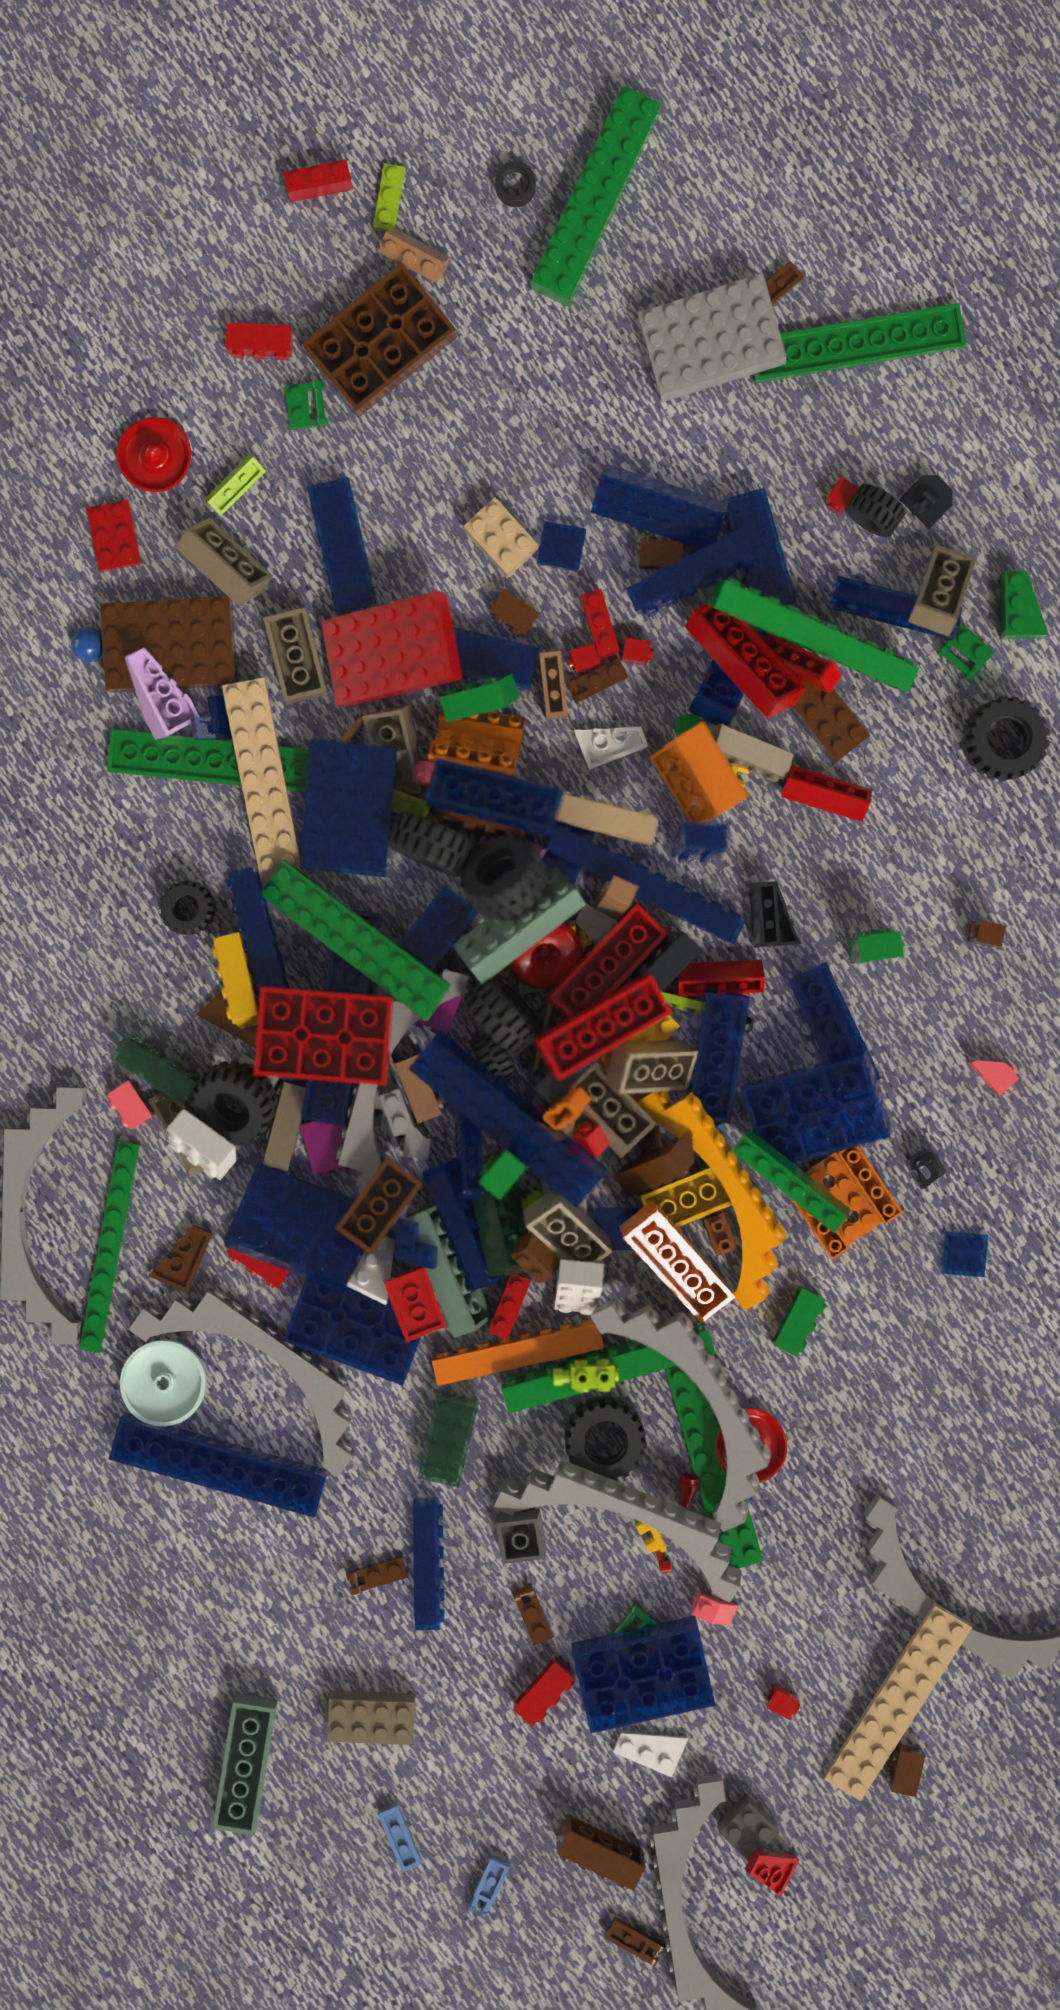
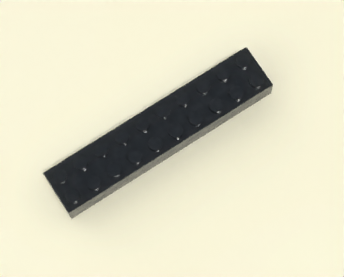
(664, 965)

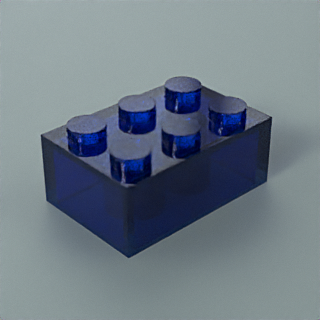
(716, 697)

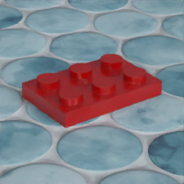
(114, 535)
(415, 1303)

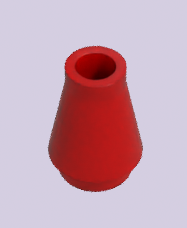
(687, 1488)

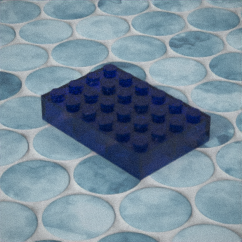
(348, 807)
(819, 1108)
(294, 1228)
(351, 1331)
(642, 1674)

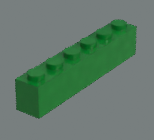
(791, 1180)

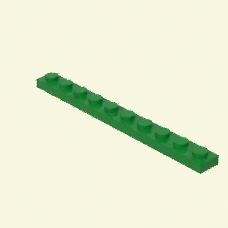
(109, 1246)

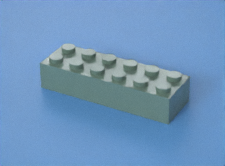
(500, 942)
(462, 1308)
(245, 1764)

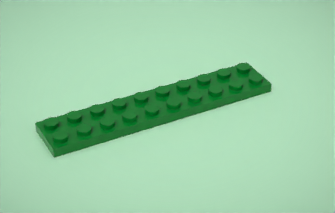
(869, 341)
(192, 759)
(355, 940)
(700, 1433)

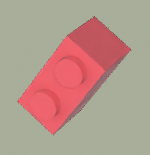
(130, 1105)

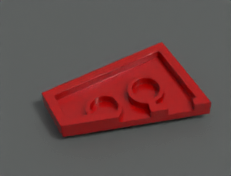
(772, 1869)

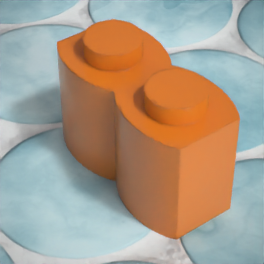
(567, 1108)

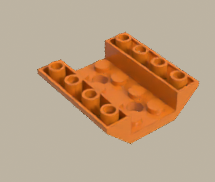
(480, 741)
(700, 775)
(857, 1188)

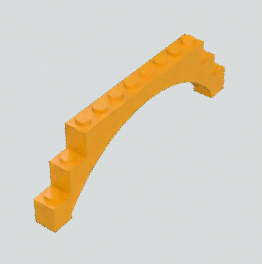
(755, 1218)

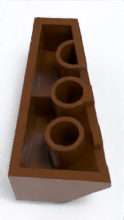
(657, 1166)

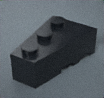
(770, 916)

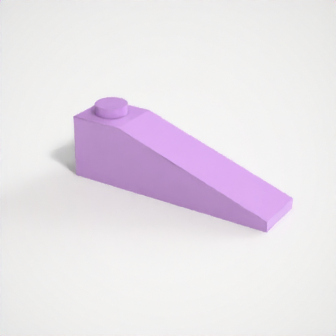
(160, 699)

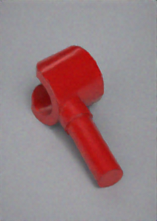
(664, 1566)

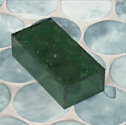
(156, 1069)
(499, 1228)
(448, 1439)

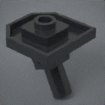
(928, 499)

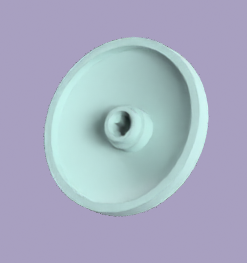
(163, 1382)

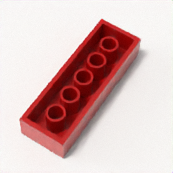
(746, 660)
(607, 962)
(602, 1026)

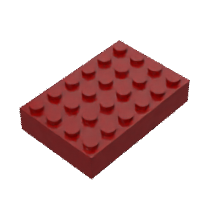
(391, 649)
(324, 1036)

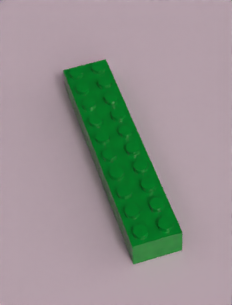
(596, 196)
(814, 636)
(632, 1361)

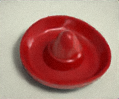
(154, 454)
(548, 959)
(770, 1434)

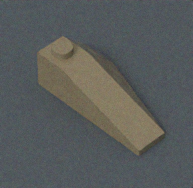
(396, 728)
(166, 1111)

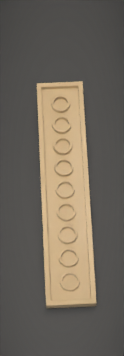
(261, 775)
(897, 1701)

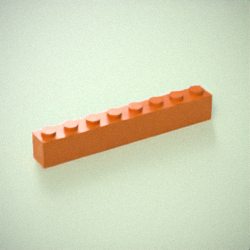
(517, 1352)

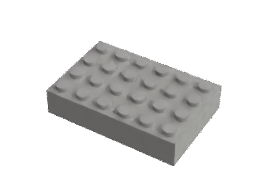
(712, 337)

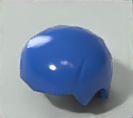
(87, 644)

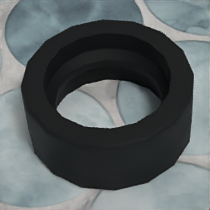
(518, 167)

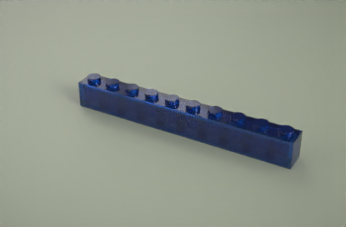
(651, 887)

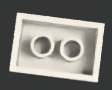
(201, 1145)
(578, 1286)

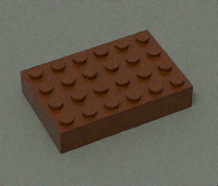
(379, 340)
(185, 636)

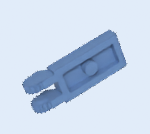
(489, 1884)

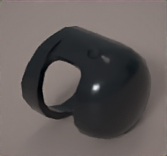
(931, 1160)

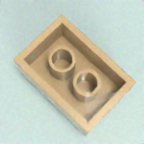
(501, 537)

